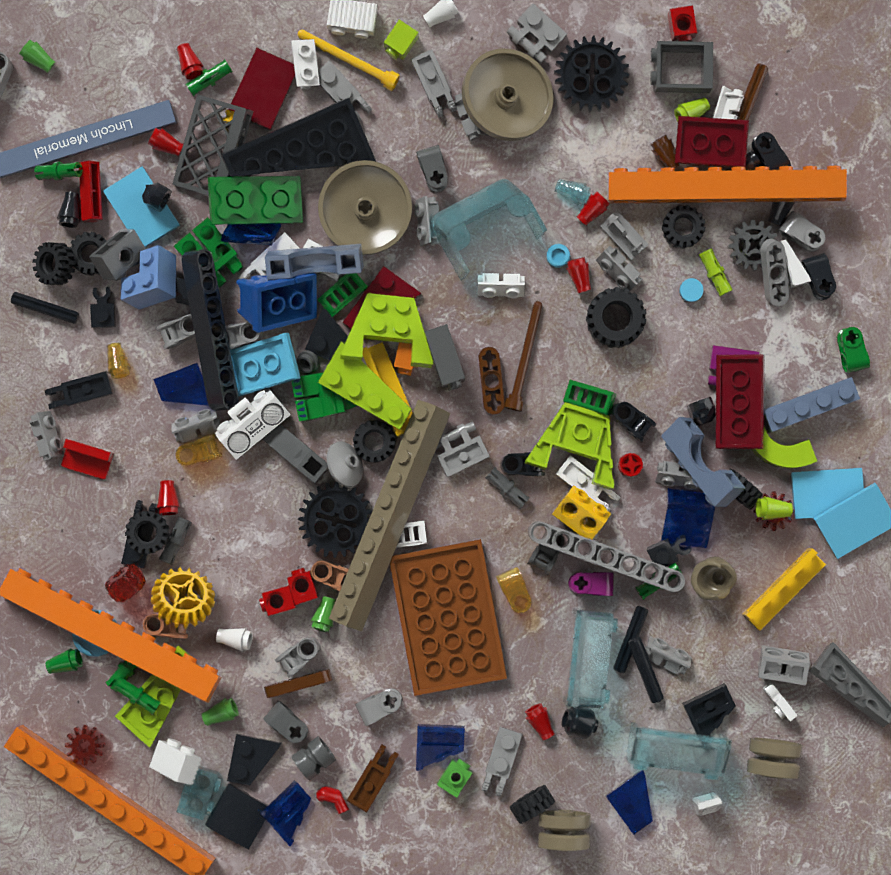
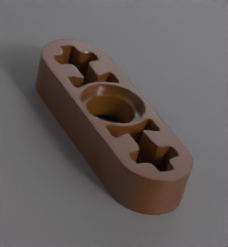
(483, 364)
(298, 683)

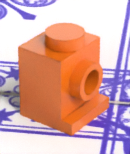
(403, 359)

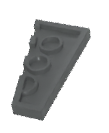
(847, 680)

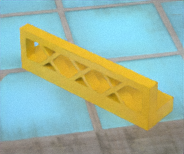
(379, 362)
(784, 589)

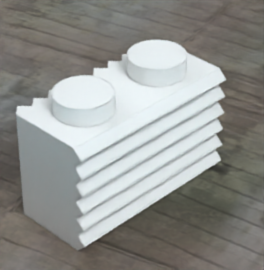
(352, 18)
(175, 761)

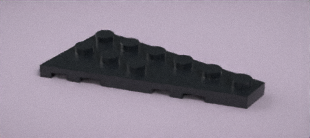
(315, 141)

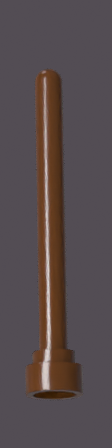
(514, 401)

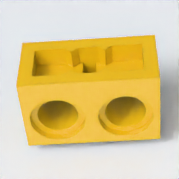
(578, 517)

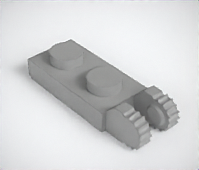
(433, 80)
(339, 87)
(502, 758)

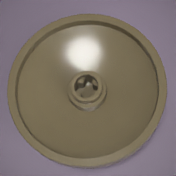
(507, 94)
(365, 206)

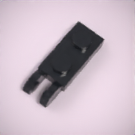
(81, 390)
(145, 533)

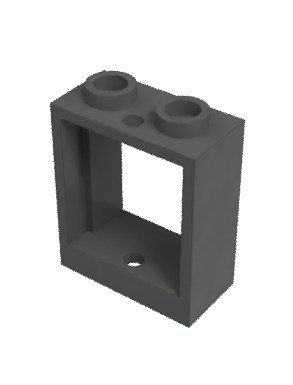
(706, 51)
(445, 357)

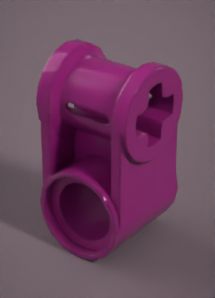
(595, 583)

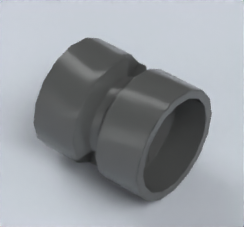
(313, 758)

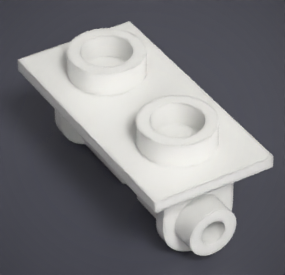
(305, 63)
(728, 102)
(511, 286)

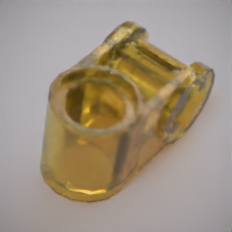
(200, 451)
(513, 586)

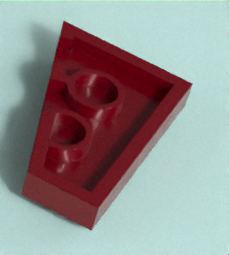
(384, 284)

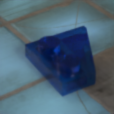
(251, 233)
(183, 386)
(437, 743)
(632, 802)
(287, 811)

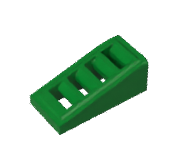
(348, 299)
(611, 396)

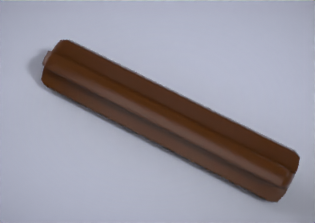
(752, 92)

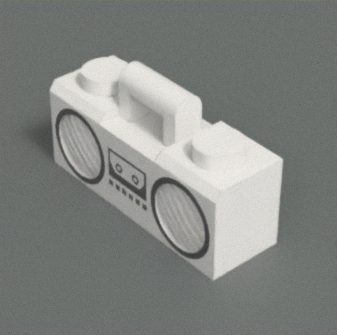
(252, 425)

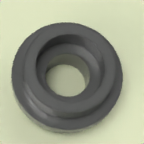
(307, 361)

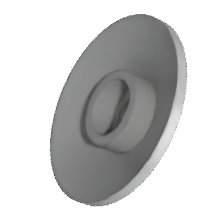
(344, 464)

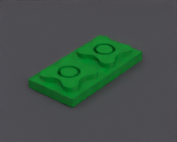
(255, 200)

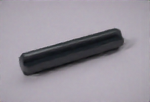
(45, 307)
(633, 631)
(645, 670)

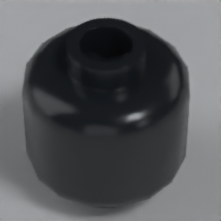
(579, 722)

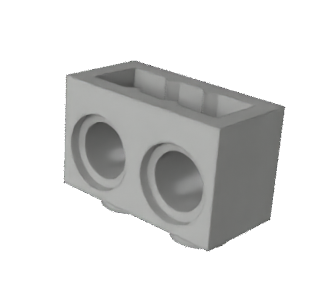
(783, 665)

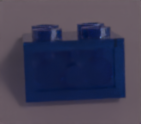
(688, 515)

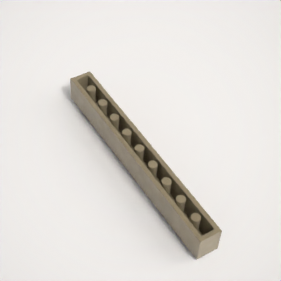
(389, 515)

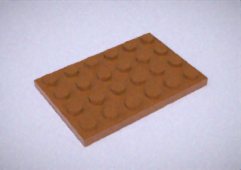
(447, 617)

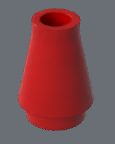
(190, 64)
(164, 142)
(593, 208)
(579, 273)
(167, 500)
(540, 721)

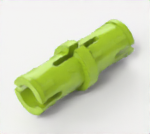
(715, 272)

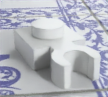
(782, 707)

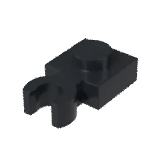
(103, 312)
(666, 553)

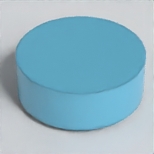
(558, 255)
(691, 290)

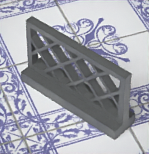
(235, 137)

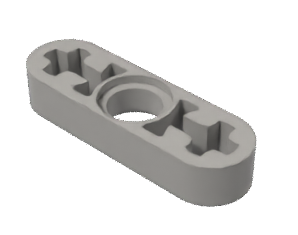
(767, 265)

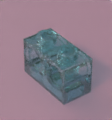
(203, 793)

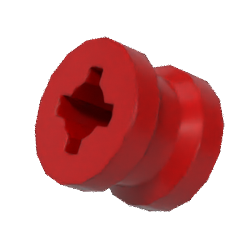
(631, 467)

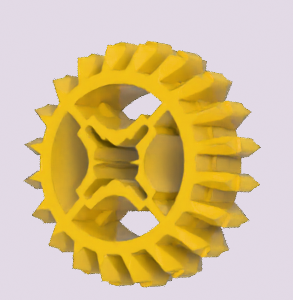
(187, 609)

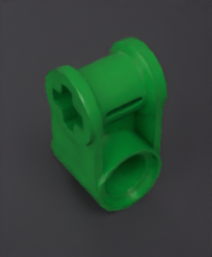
(853, 352)

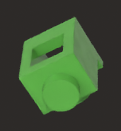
(451, 786)

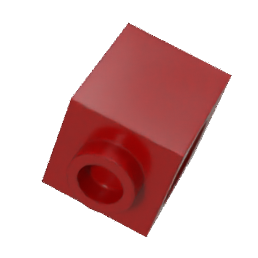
(682, 14)
(300, 597)
(288, 602)

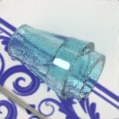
(574, 191)

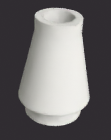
(441, 12)
(235, 638)

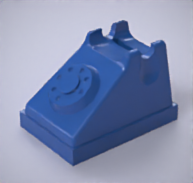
(277, 301)

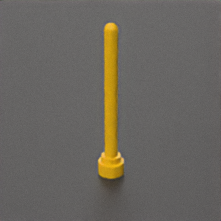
(387, 78)

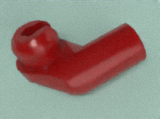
(333, 796)

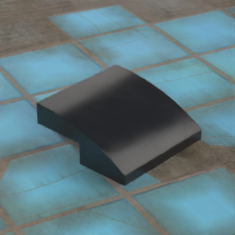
(237, 816)

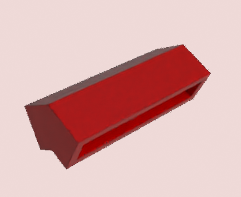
(88, 196)

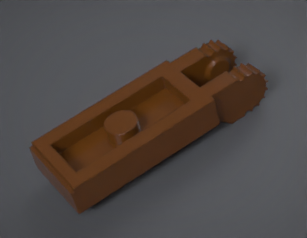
(371, 781)

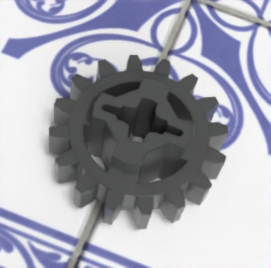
(746, 240)

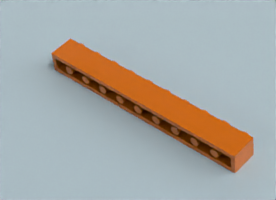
(728, 186)
(105, 633)
(109, 801)

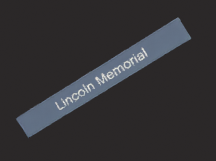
(86, 138)

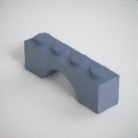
(294, 262)
(810, 405)
(685, 442)

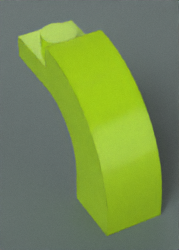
(786, 456)

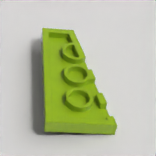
(364, 388)
(141, 721)

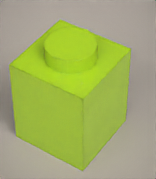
(400, 40)

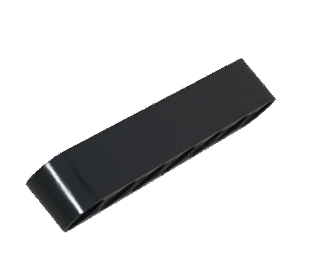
(210, 329)

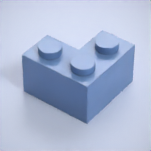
(155, 280)

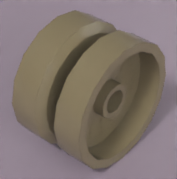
(774, 761)
(564, 830)

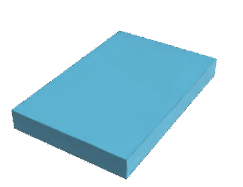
(134, 213)
(264, 364)
(822, 489)
(855, 520)

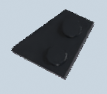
(326, 336)
(709, 709)
(250, 757)

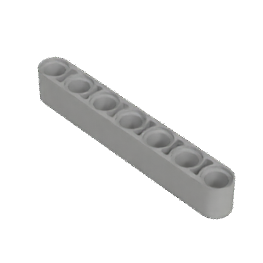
(616, 561)

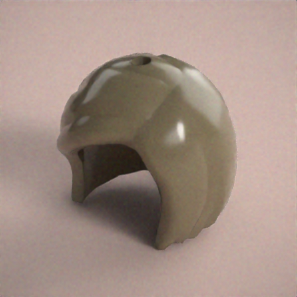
(707, 578)

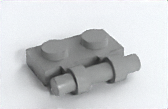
(541, 28)
(464, 455)

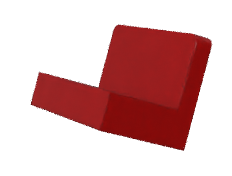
(86, 459)

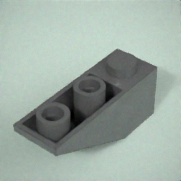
(296, 453)

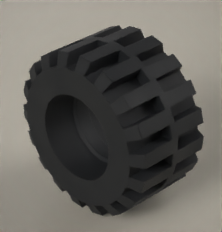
(630, 303)

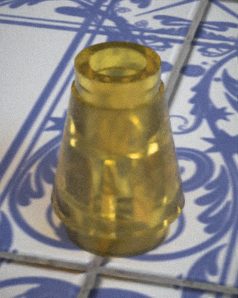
(117, 362)

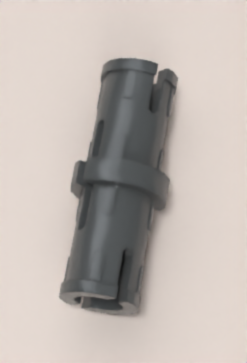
(507, 488)
(175, 540)

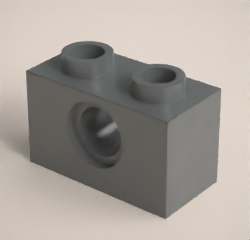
(107, 256)

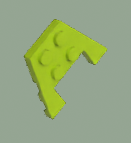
(388, 320)
(579, 433)

